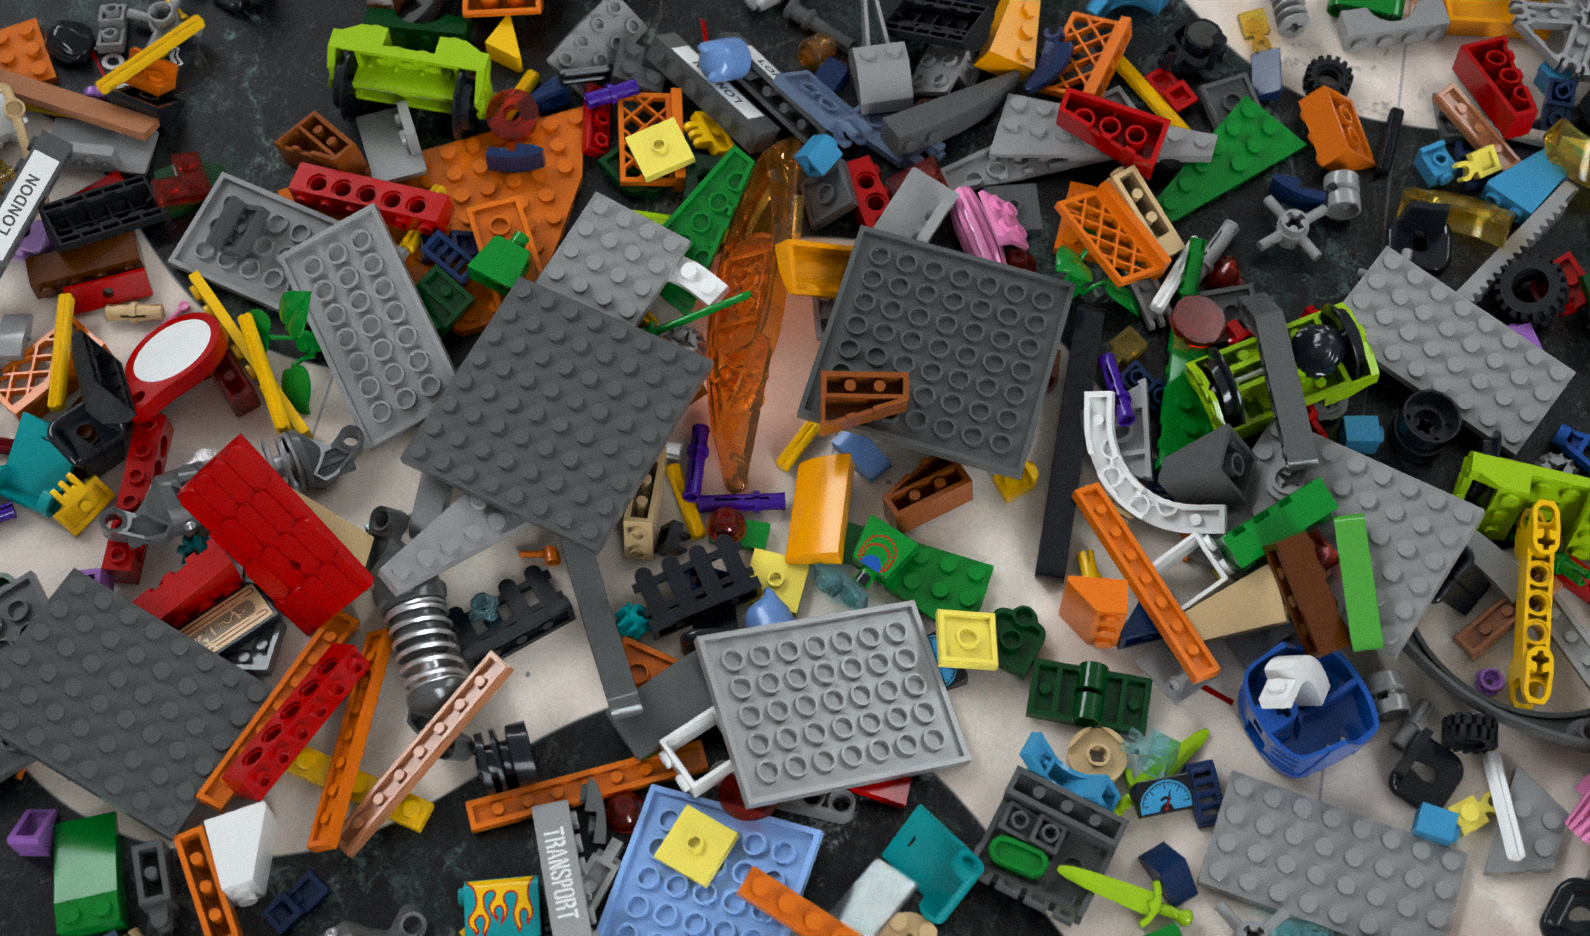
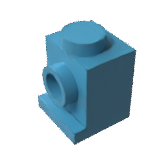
(1435, 164)

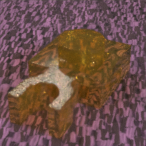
(1255, 27)
(1127, 345)

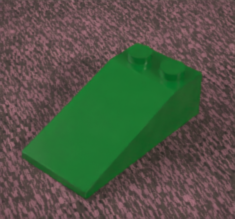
(89, 877)

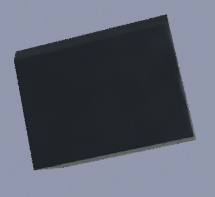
(164, 107)

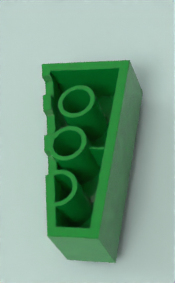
(1286, 517)

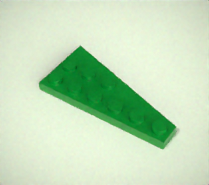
(1245, 147)
(706, 217)
(1182, 412)
(932, 578)

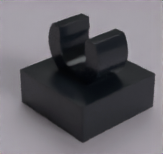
(669, 539)

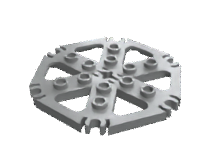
(1560, 15)

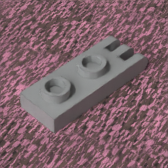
(1144, 293)

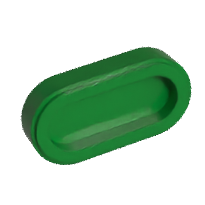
(1018, 857)

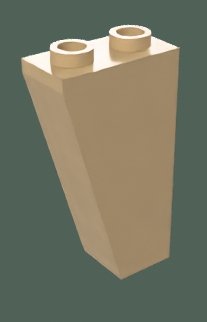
(1143, 203)
(643, 513)
(1241, 608)

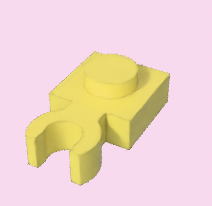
(1479, 164)
(1473, 813)

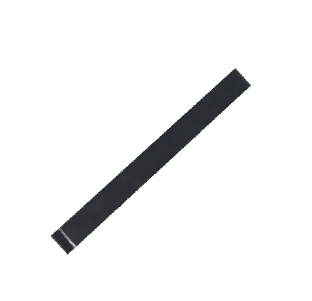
(1069, 445)

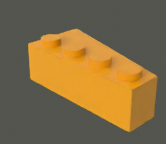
(1011, 39)

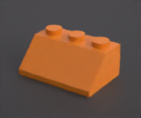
(492, 8)
(1335, 131)
(1095, 608)

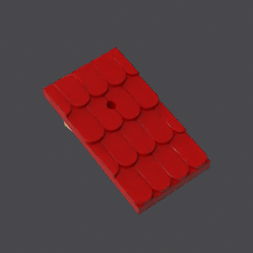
(281, 538)

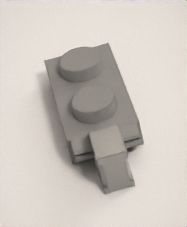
(602, 871)

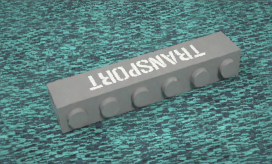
(563, 870)

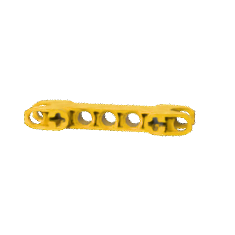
(1533, 660)

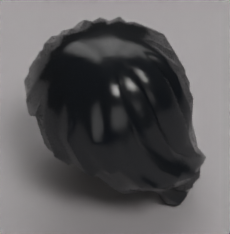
(69, 41)
(1318, 350)

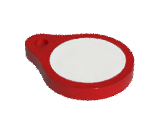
(173, 361)

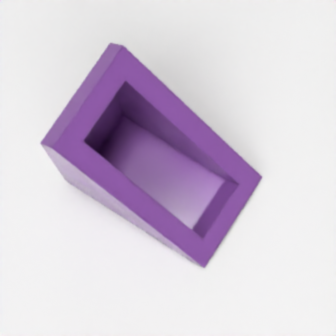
(34, 833)

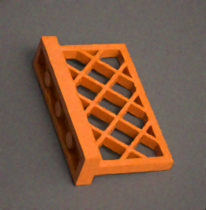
(1106, 60)
(672, 108)
(1123, 227)
(36, 398)

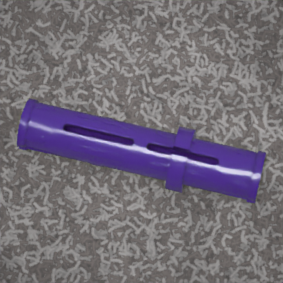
(1114, 383)
(697, 453)
(744, 502)

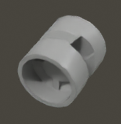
(1342, 194)
(1387, 694)

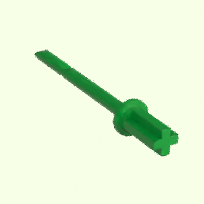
(657, 330)

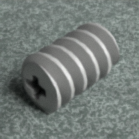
(1290, 17)

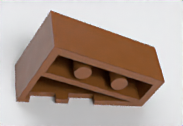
(320, 144)
(859, 398)
(927, 493)

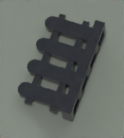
(716, 599)
(521, 629)

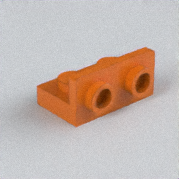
(156, 78)

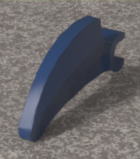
(1053, 61)

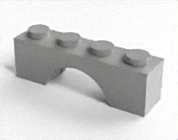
(1363, 30)

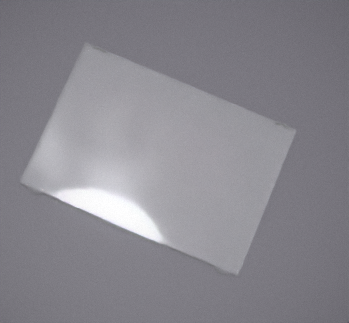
(874, 899)

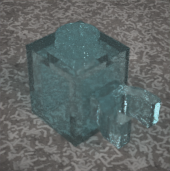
(1155, 754)

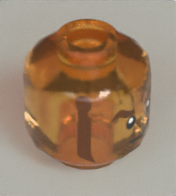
(816, 50)

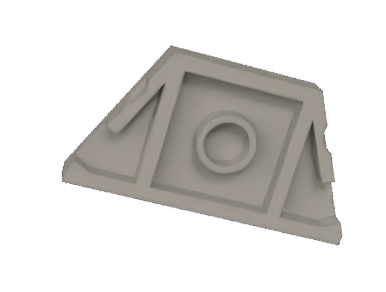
(1135, 440)
(1540, 825)

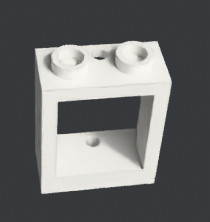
(1186, 547)
(681, 737)

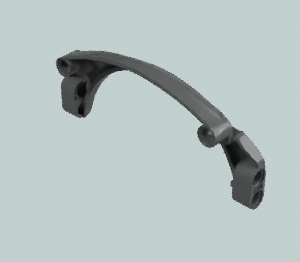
(1562, 728)

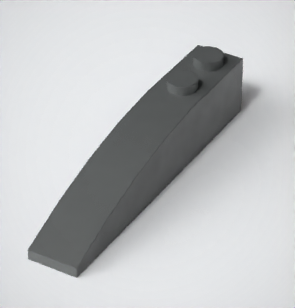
(945, 115)

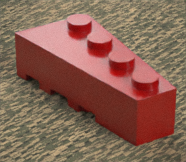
(1496, 85)
(1114, 129)
(193, 588)

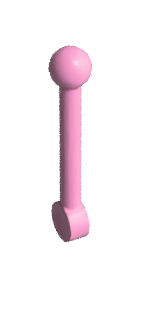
(183, 307)

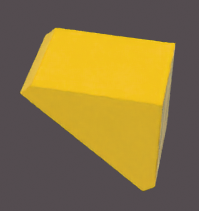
(504, 47)

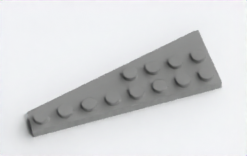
(1031, 131)
(979, 171)
(450, 539)

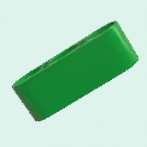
(1384, 9)

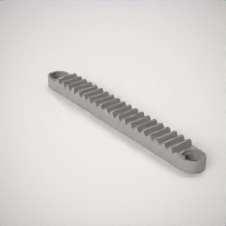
(1519, 243)

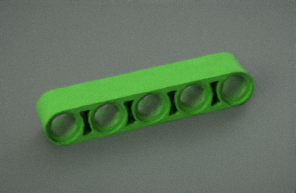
(1358, 582)

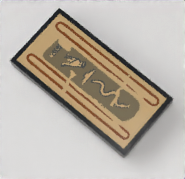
(233, 620)

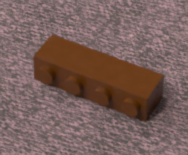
(100, 259)
(1307, 595)

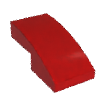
(1174, 92)

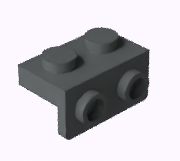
(237, 228)

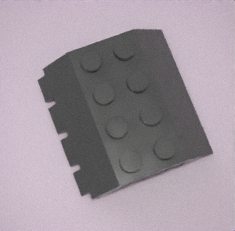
(1088, 844)

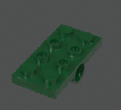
(444, 299)
(1088, 696)

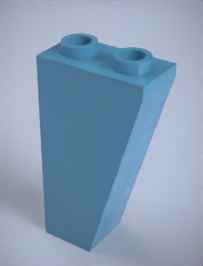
(1525, 186)

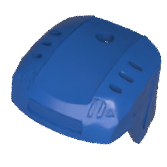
(1309, 729)

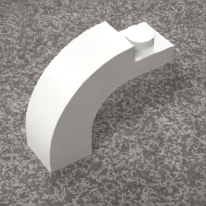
(1294, 679)

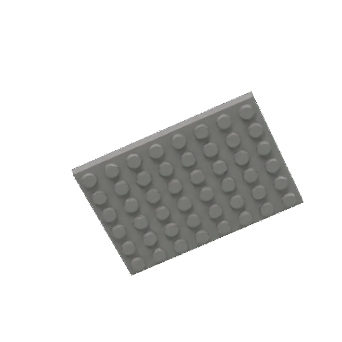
(1410, 529)
(830, 703)

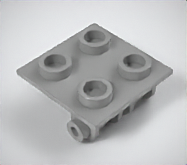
(1168, 674)

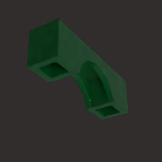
(419, 36)

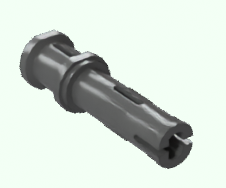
(810, 20)

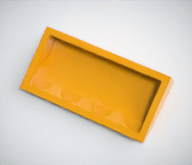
(1485, 19)
(812, 267)
(820, 510)

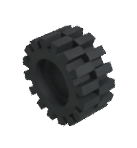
(1330, 68)
(1469, 732)

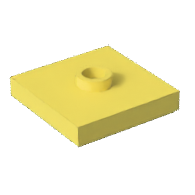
(660, 149)
(785, 579)
(966, 639)
(696, 846)

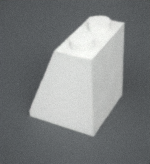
(243, 851)

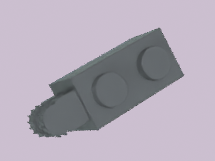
(156, 883)

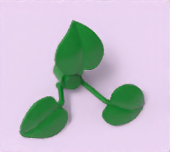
(1071, 263)
(293, 313)

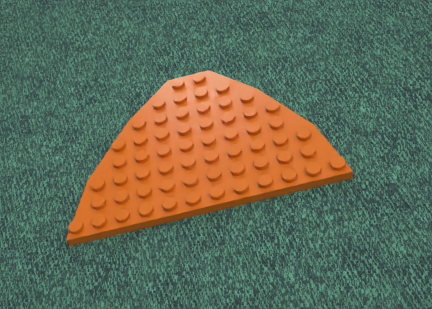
(544, 195)

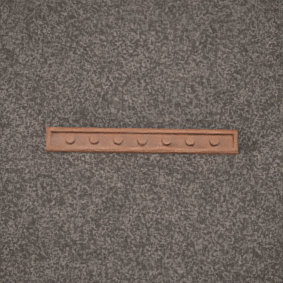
(80, 106)
(423, 753)

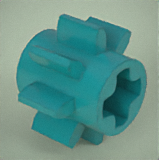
(190, 542)
(632, 621)

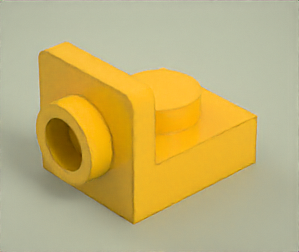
(1012, 488)

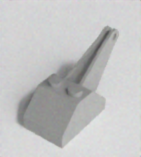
(880, 71)

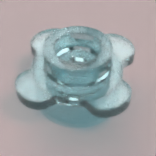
(484, 601)

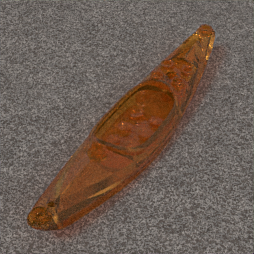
(747, 333)

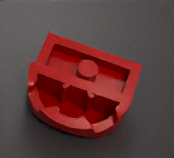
(1572, 272)

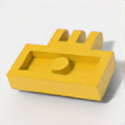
(708, 134)
(80, 502)

